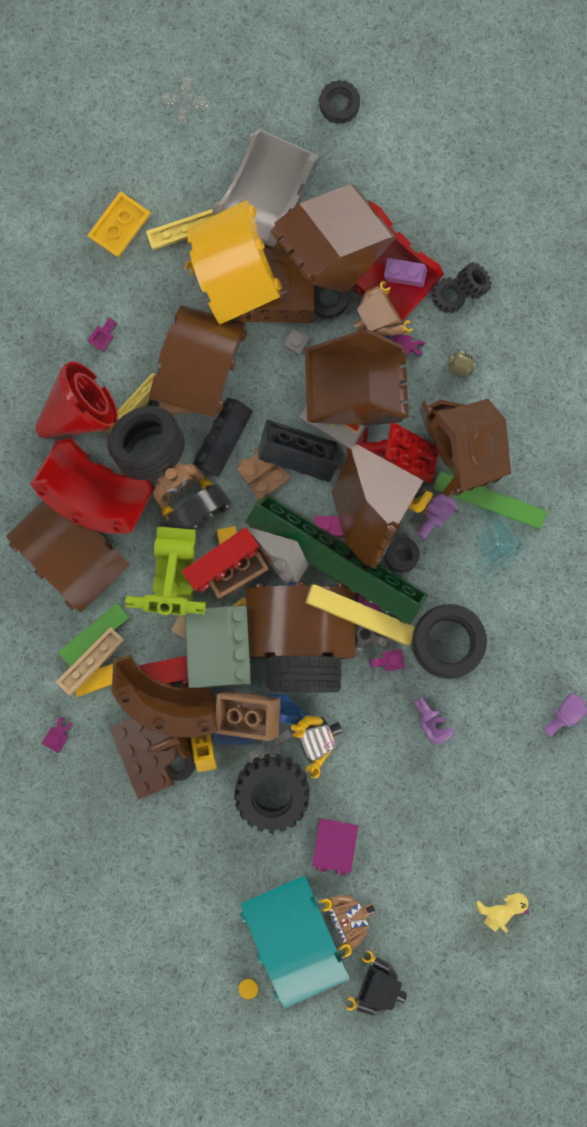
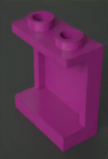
(335, 846)

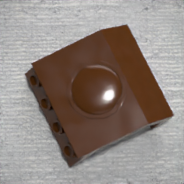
(296, 294)
(477, 445)

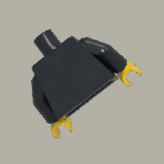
(379, 989)

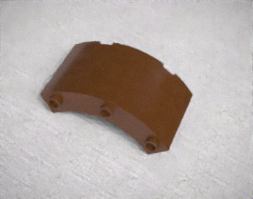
(197, 361)
(67, 555)
(287, 626)
(160, 706)

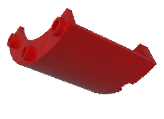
(402, 296)
(89, 491)

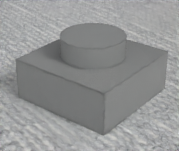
(296, 342)

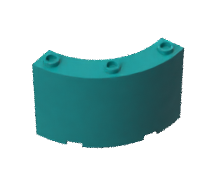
(293, 942)

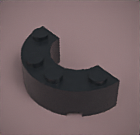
(198, 509)

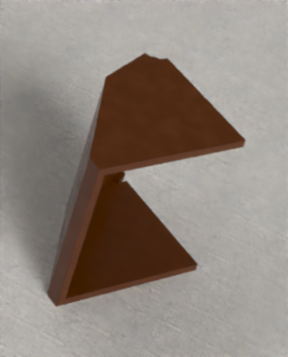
(334, 237)
(356, 380)
(371, 502)

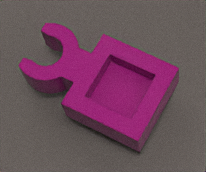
(408, 346)
(56, 738)

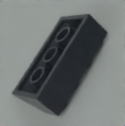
(298, 451)

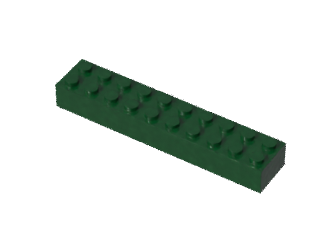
(338, 560)

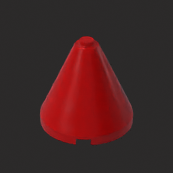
(76, 405)

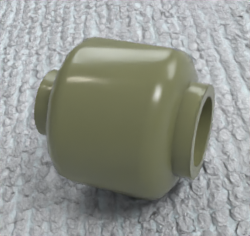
(461, 364)

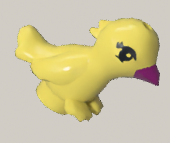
(500, 914)

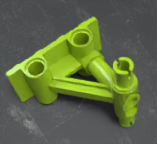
(173, 593)

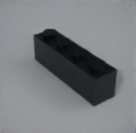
(222, 437)

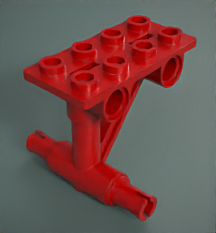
(404, 451)

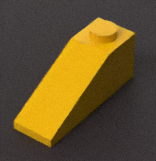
(204, 753)

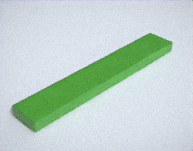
(496, 503)

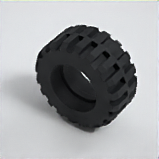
(266, 817)

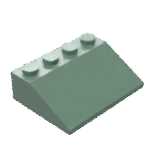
(218, 648)

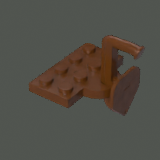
(147, 755)

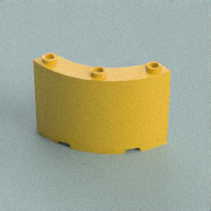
(232, 262)

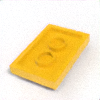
(119, 224)

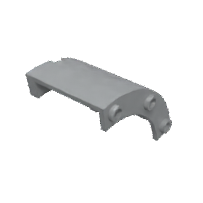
(269, 180)

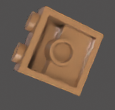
(261, 476)

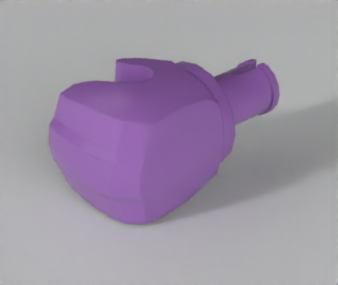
(435, 513)
(569, 713)
(429, 722)

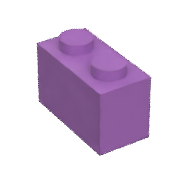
(405, 272)

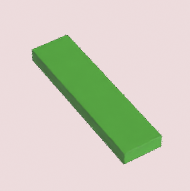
(78, 646)

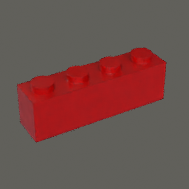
(220, 559)
(168, 670)

